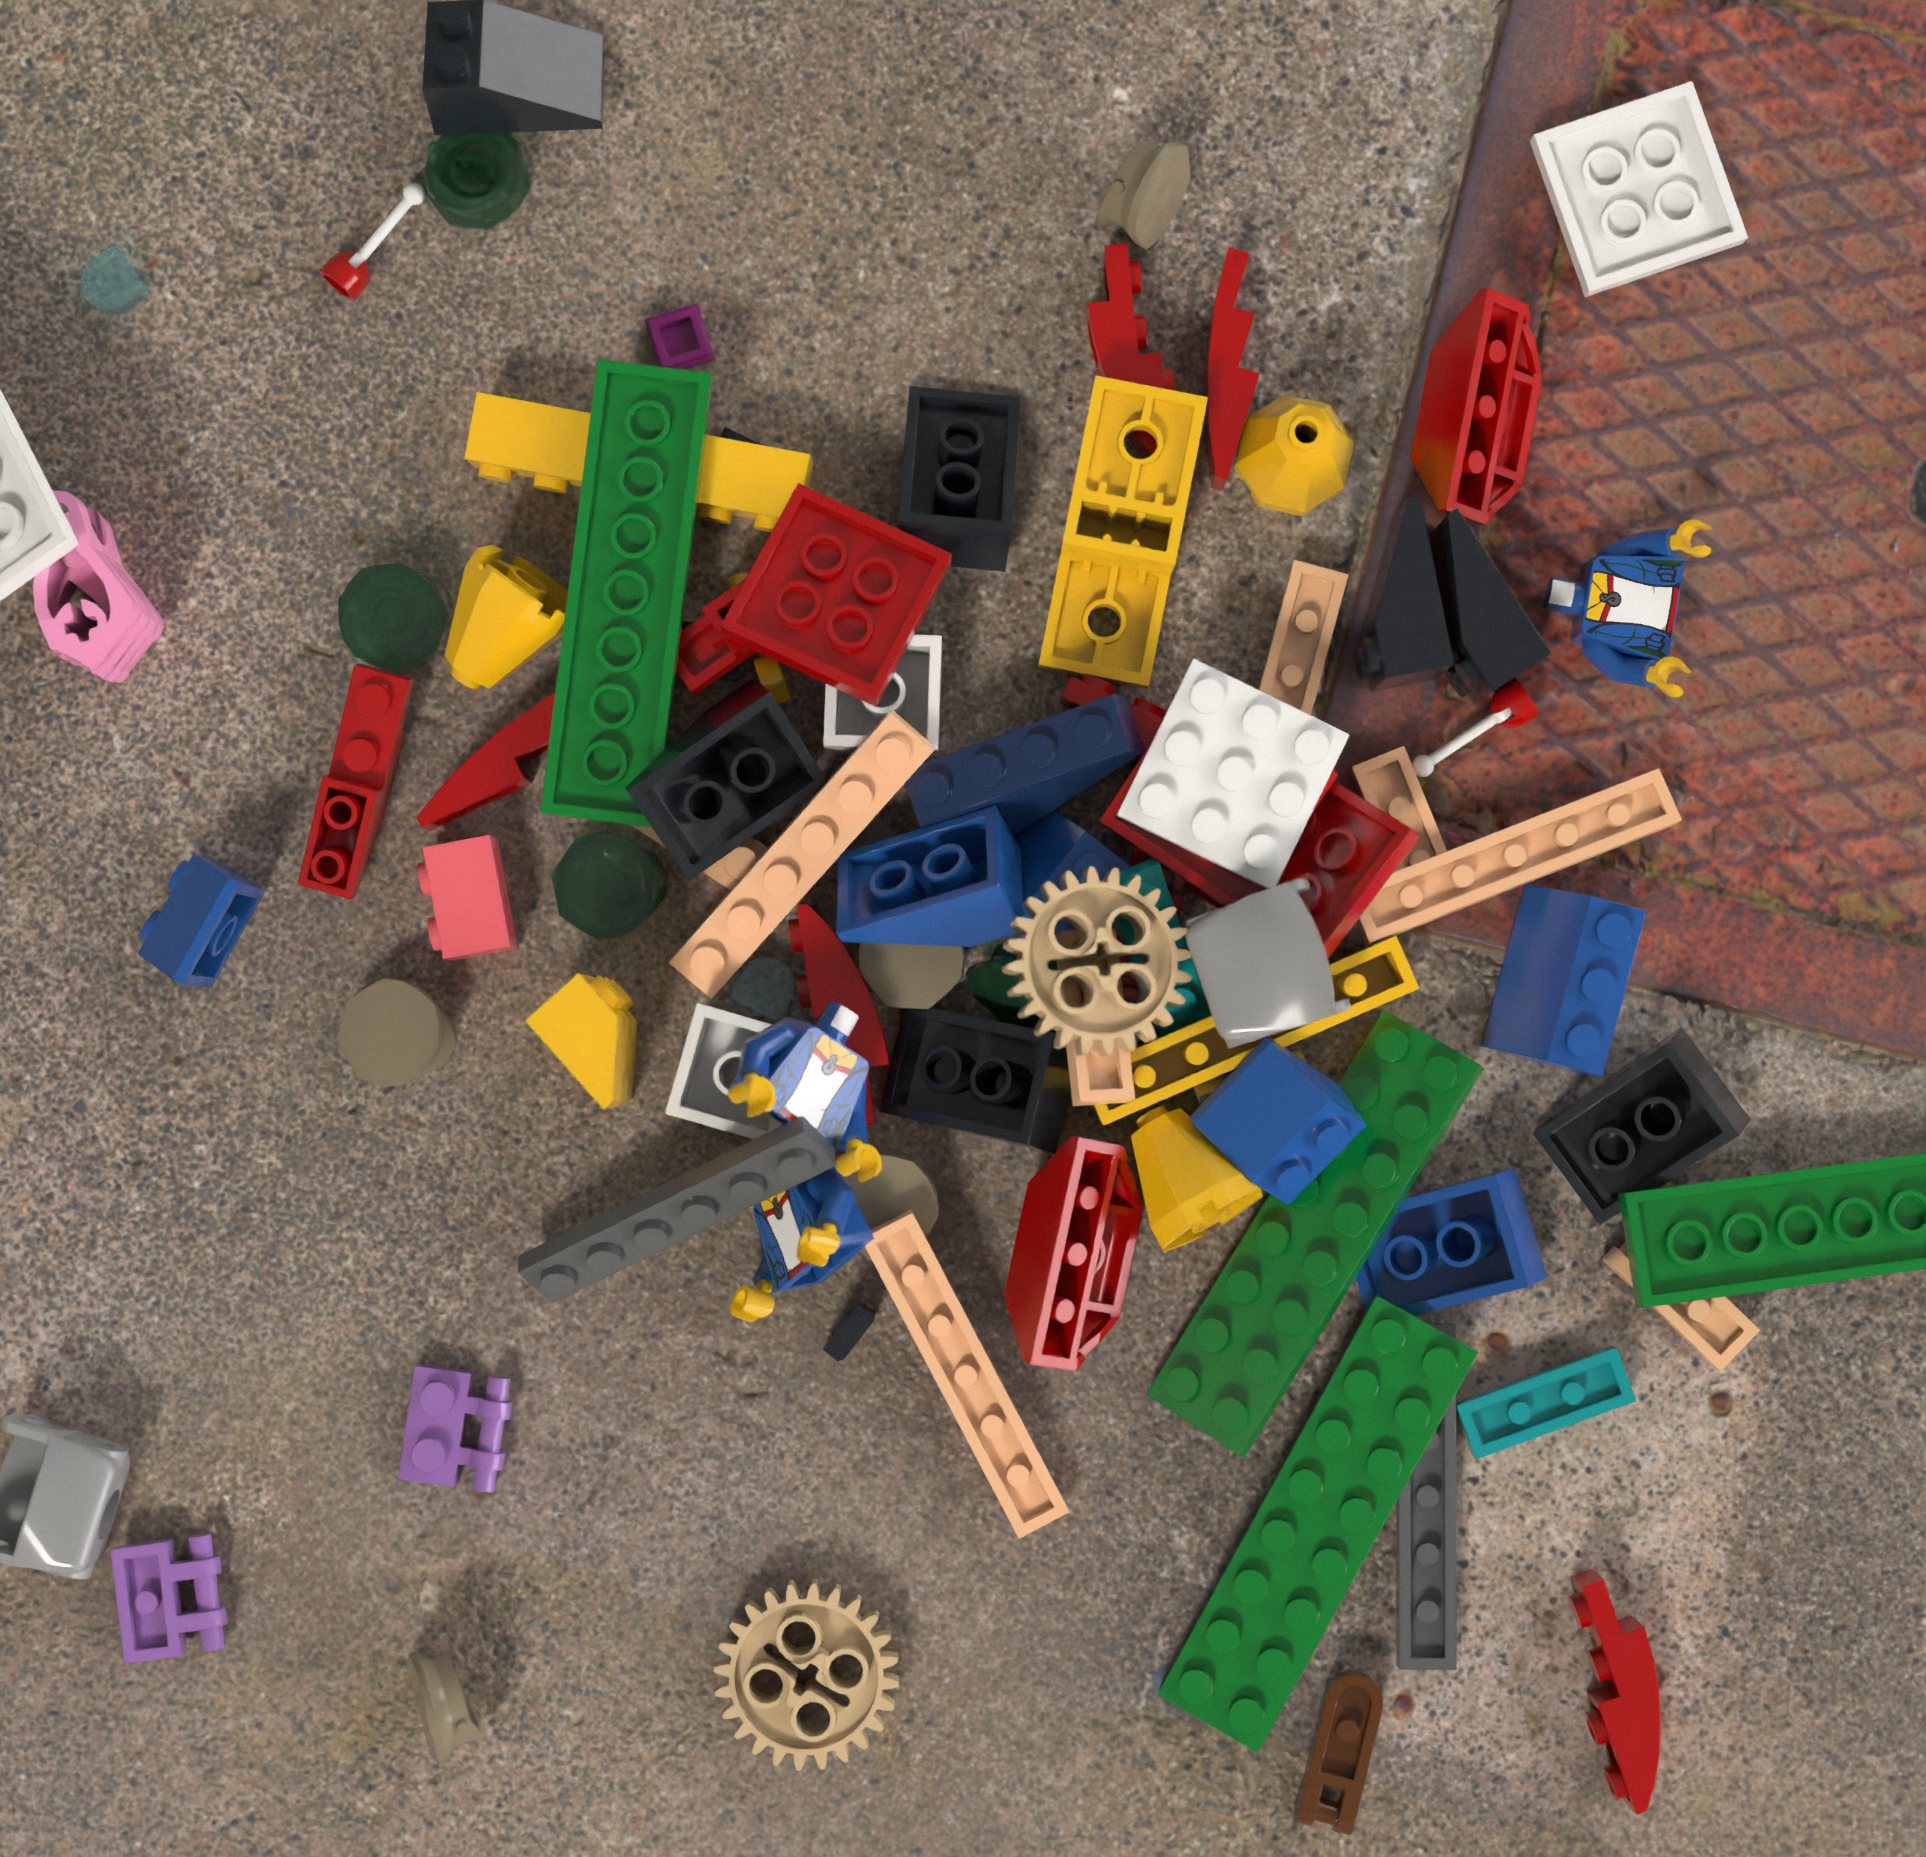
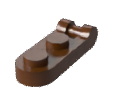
(1340, 1751)

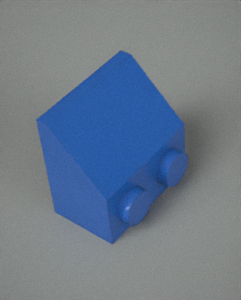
(1056, 847)
(199, 921)
(1278, 1120)

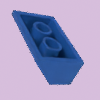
(1563, 979)

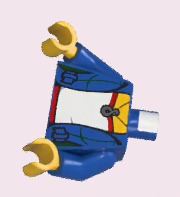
(1630, 605)
(812, 1074)
(804, 1240)

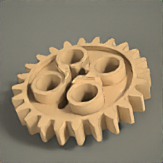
(1091, 912)
(776, 1716)

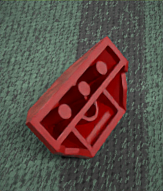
(1479, 408)
(1073, 1253)

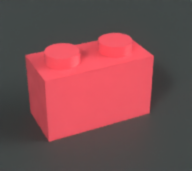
(467, 898)

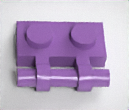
(438, 1423)
(151, 1601)

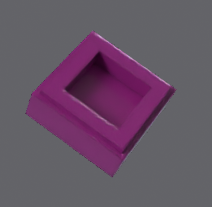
(680, 338)

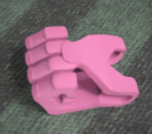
(104, 635)

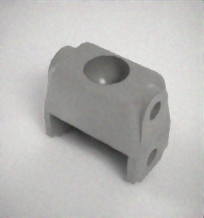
(1263, 965)
(58, 1495)

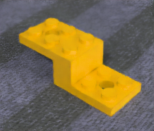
(1122, 531)

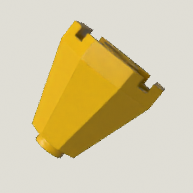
(1294, 455)
(502, 618)
(1186, 1179)

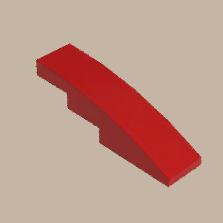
(1224, 382)
(493, 769)

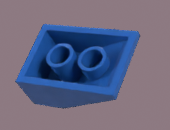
(933, 885)
(1455, 1246)

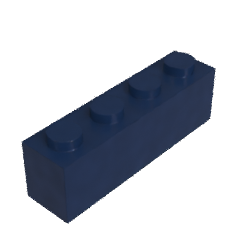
(1030, 767)

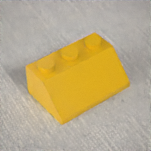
(592, 1036)

